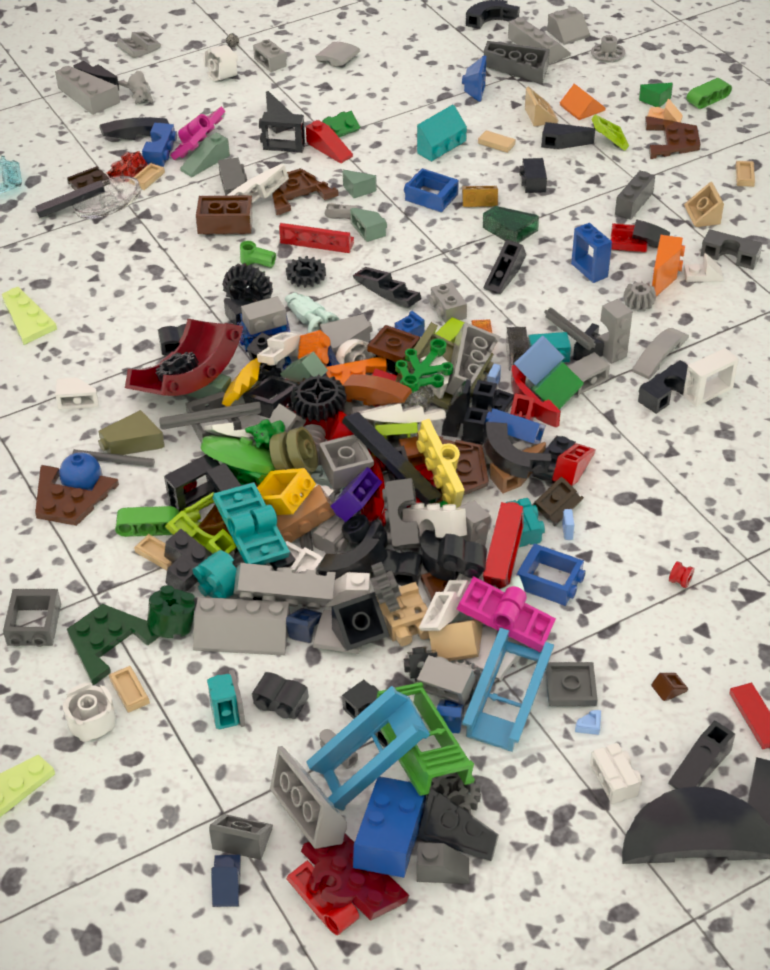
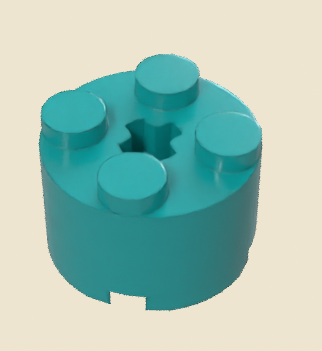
(216, 575)

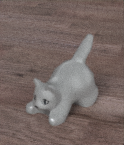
(138, 86)

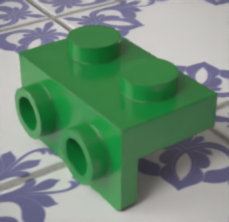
(343, 123)

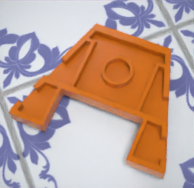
(344, 371)

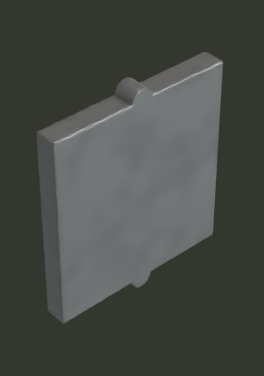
(239, 699)

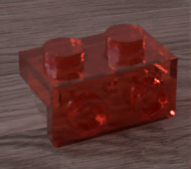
(129, 165)

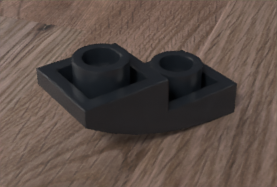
(648, 232)

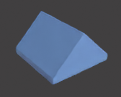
(539, 360)

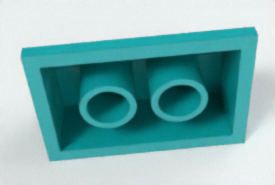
(441, 133)

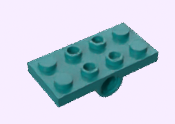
(251, 524)

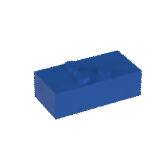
(389, 828)

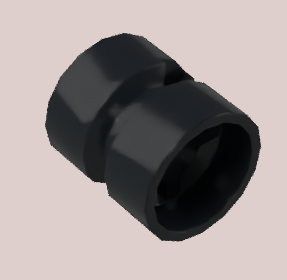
(356, 529)

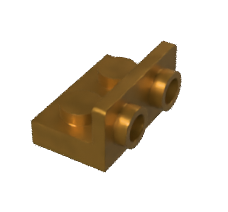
(480, 196)

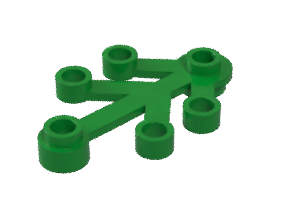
(414, 380)

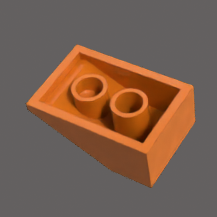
(667, 262)

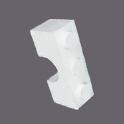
(442, 519)

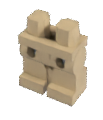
(406, 621)

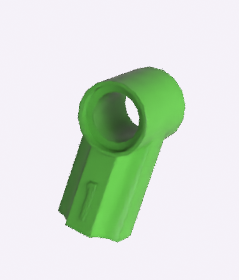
(251, 254)

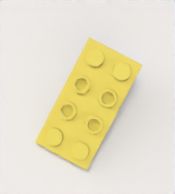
(442, 462)

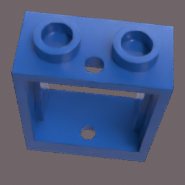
(446, 185)
(595, 267)
(518, 426)
(546, 588)

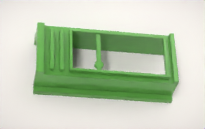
(432, 763)

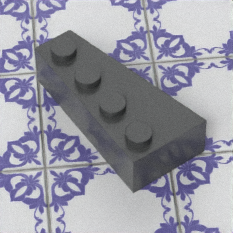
(518, 60)

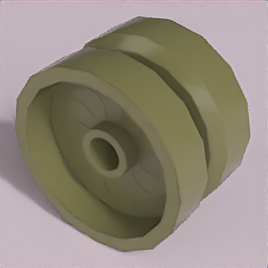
(294, 450)

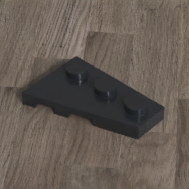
(455, 827)

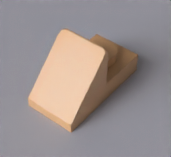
(669, 113)

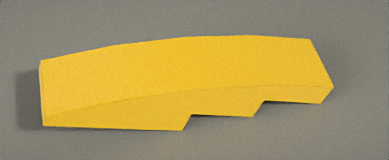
(242, 382)

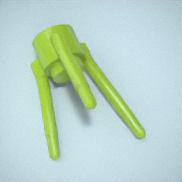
(193, 511)

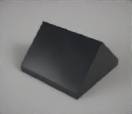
(358, 621)

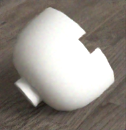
(352, 351)

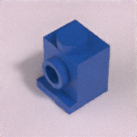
(412, 324)

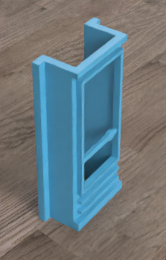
(388, 707)
(492, 728)

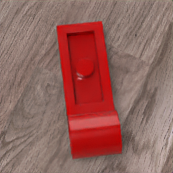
(334, 918)

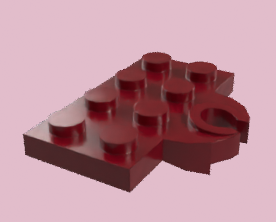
(367, 890)

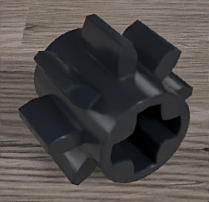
(268, 370)

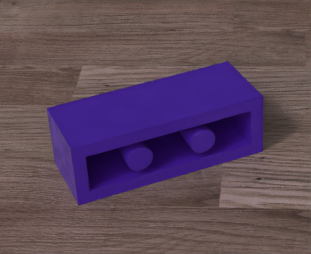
(356, 494)

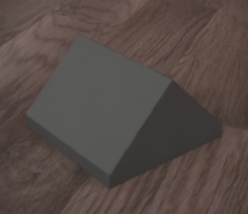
(240, 836)

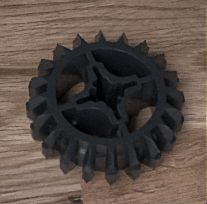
(240, 277)
(318, 398)

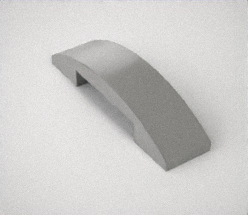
(657, 351)

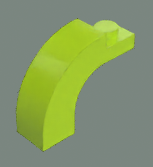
(220, 541)

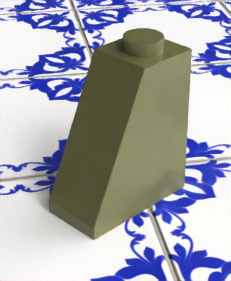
(131, 435)

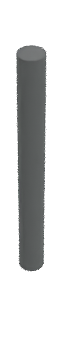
(119, 458)

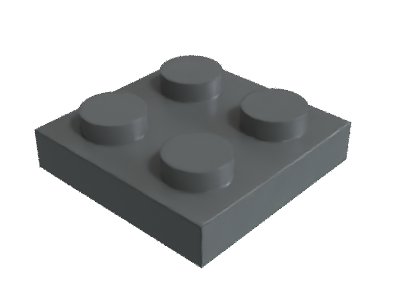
(571, 684)

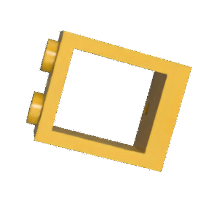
(283, 489)

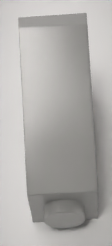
(346, 329)

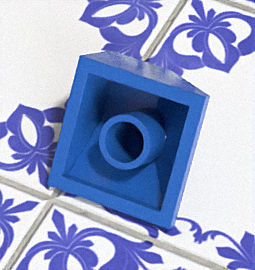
(475, 79)

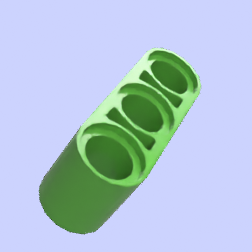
(709, 93)
(144, 520)

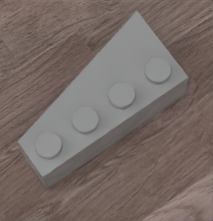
(86, 89)
(469, 355)
(284, 585)

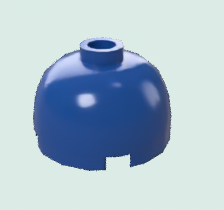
(80, 471)

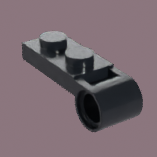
(555, 448)

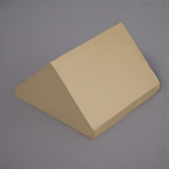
(538, 109)
(705, 207)
(457, 640)

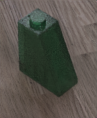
(510, 223)

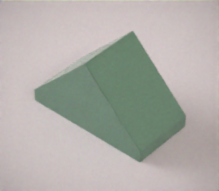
(359, 183)

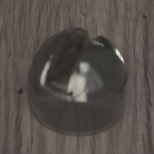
(230, 37)

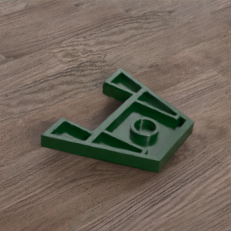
(100, 633)

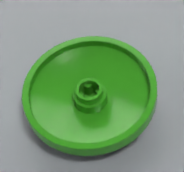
(238, 453)

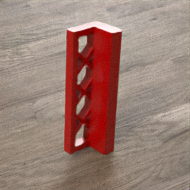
(315, 238)

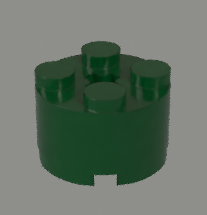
(170, 612)

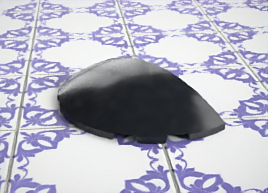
(696, 825)

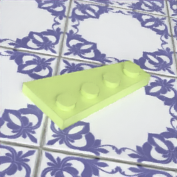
(27, 316)
(22, 780)

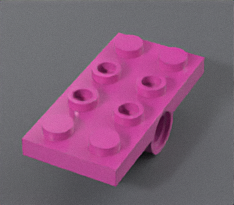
(195, 132)
(508, 612)

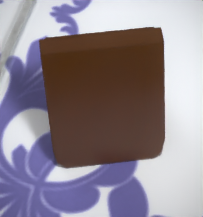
(668, 686)

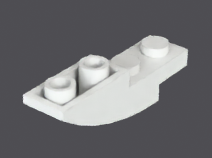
(280, 347)

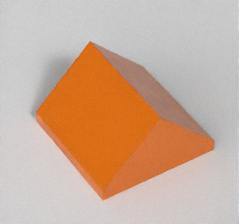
(580, 103)

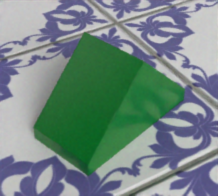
(655, 94)

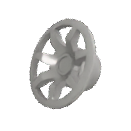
(608, 47)

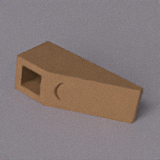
(508, 482)

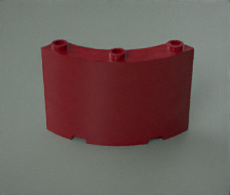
(212, 345)

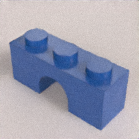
(162, 143)

